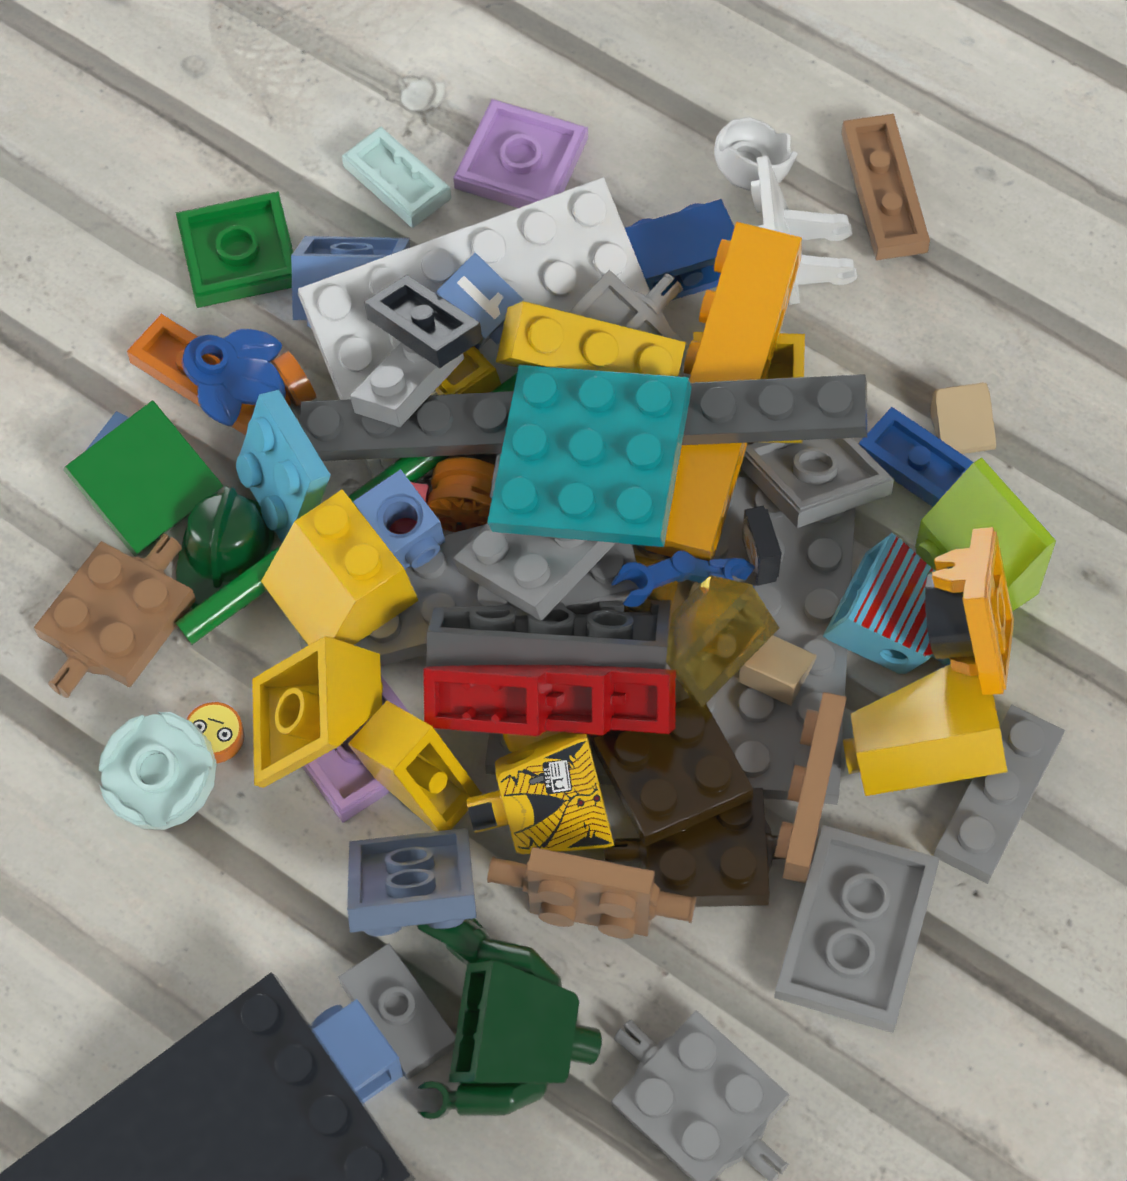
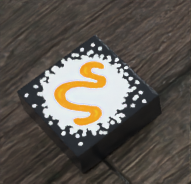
(761, 544)

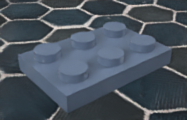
(410, 882)

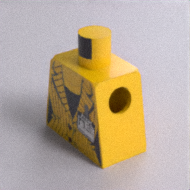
(546, 797)

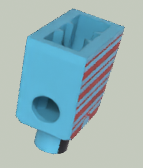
(885, 609)

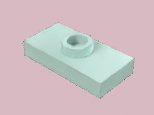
(396, 177)

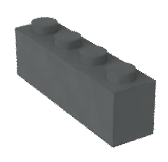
(562, 638)

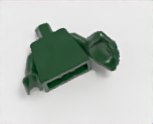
(511, 1026)

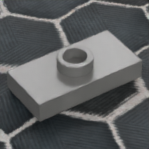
(399, 1009)

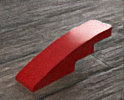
(549, 699)

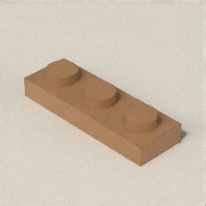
(885, 187)
(809, 787)

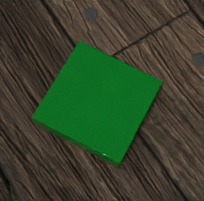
(237, 249)
(143, 478)

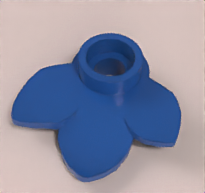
(238, 377)

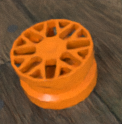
(461, 492)

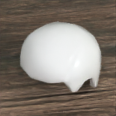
(746, 140)

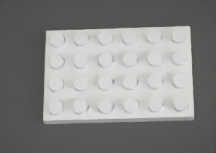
(542, 250)

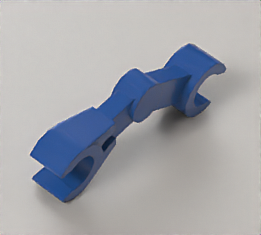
(678, 568)

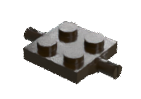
(715, 860)

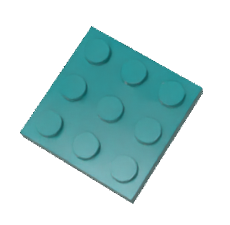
(590, 455)

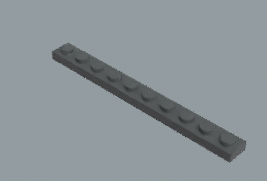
(716, 415)

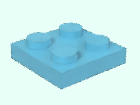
(280, 464)

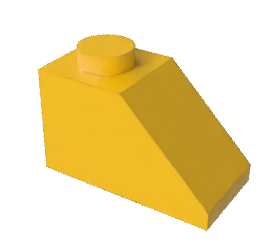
(415, 766)

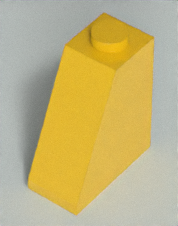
(926, 735)

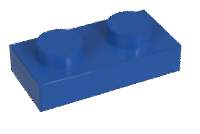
(914, 456)

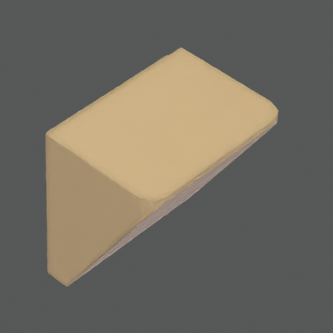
(964, 417)
(778, 669)

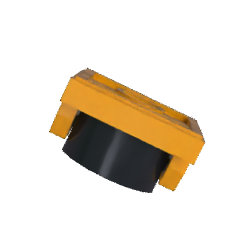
(972, 611)

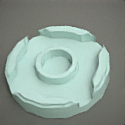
(157, 770)

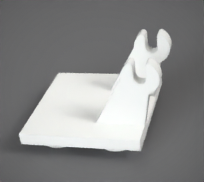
(808, 225)

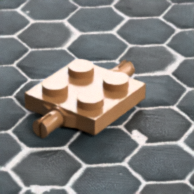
(114, 614)
(591, 892)

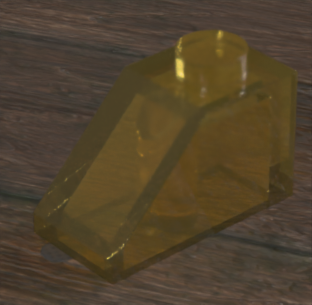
(716, 635)

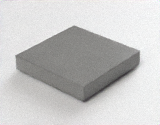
(816, 477)

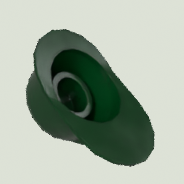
(221, 542)

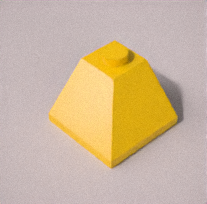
(311, 705)

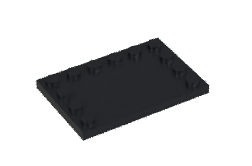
(226, 1102)

